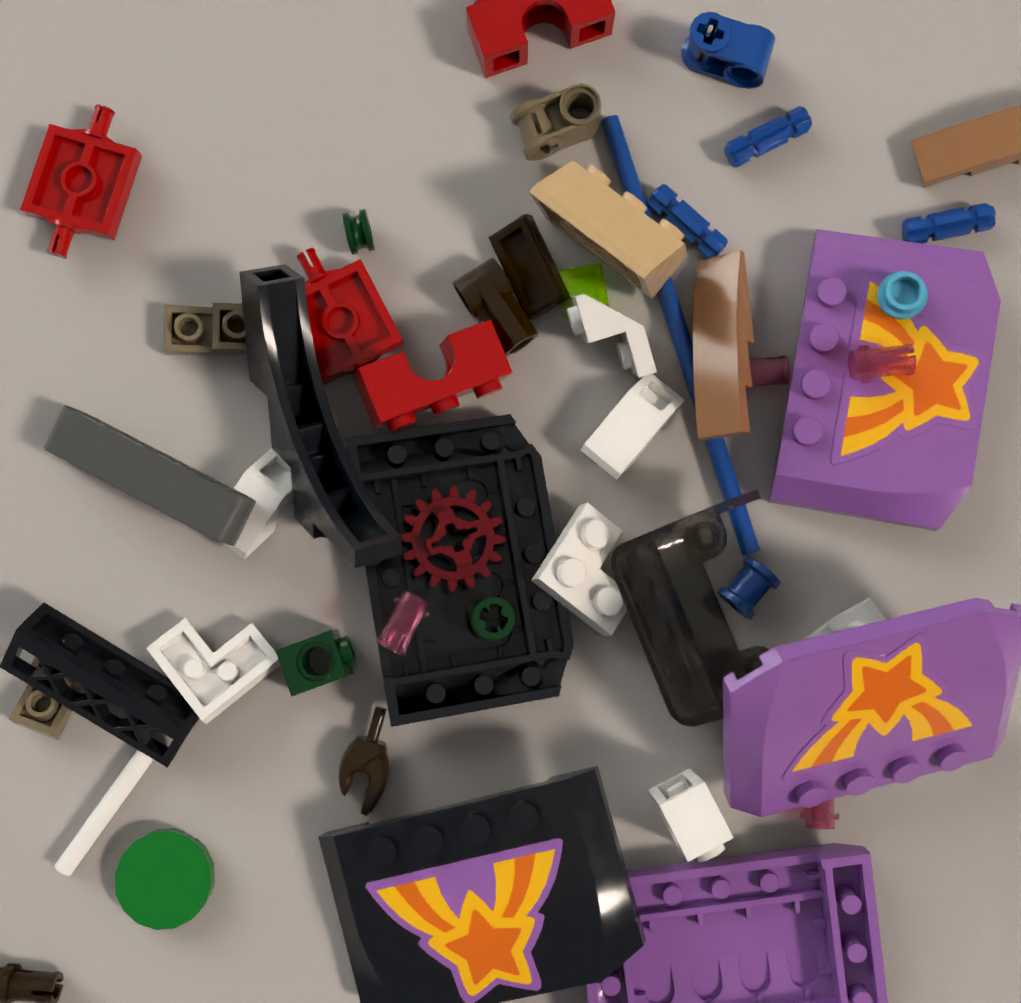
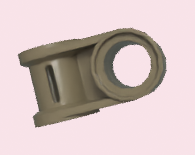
(554, 123)

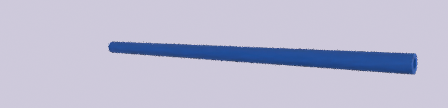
(682, 343)

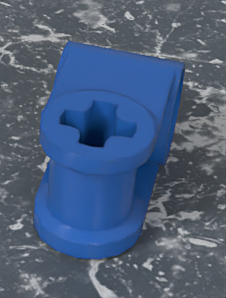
(732, 51)

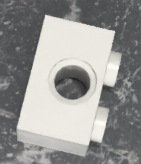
(691, 816)

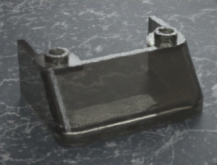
(680, 614)

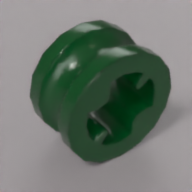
(358, 231)
(505, 611)

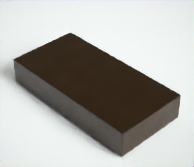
(529, 266)

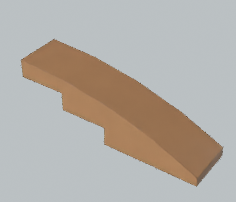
(969, 147)
(721, 346)

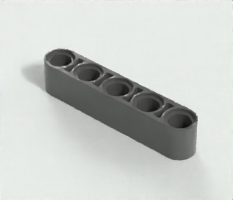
(150, 475)

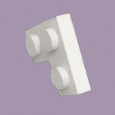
(574, 574)
(210, 678)

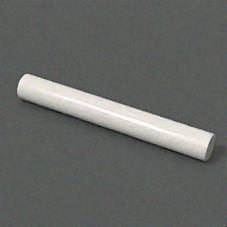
(103, 813)

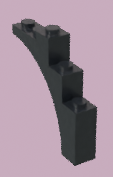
(284, 366)

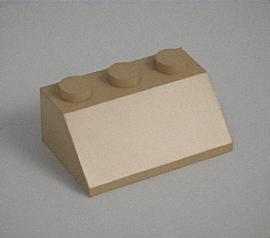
(611, 225)

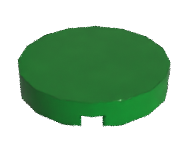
(164, 879)

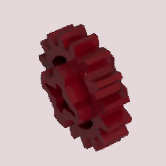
(444, 517)

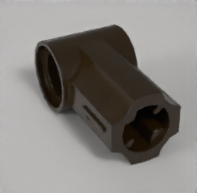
(490, 296)

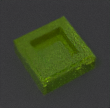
(584, 280)

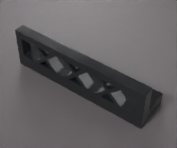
(106, 677)

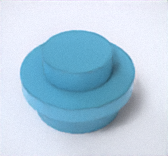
(902, 295)

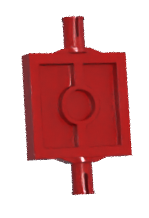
(81, 181)
(346, 318)

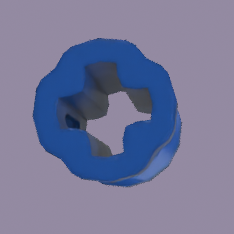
(748, 587)

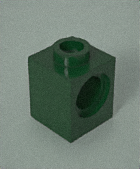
(296, 666)

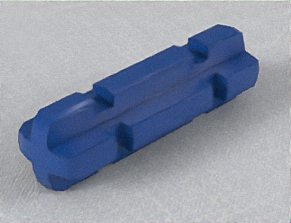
(768, 136)
(687, 221)
(949, 223)

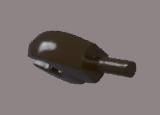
(368, 756)

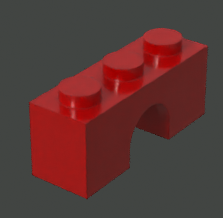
(500, 27)
(396, 393)

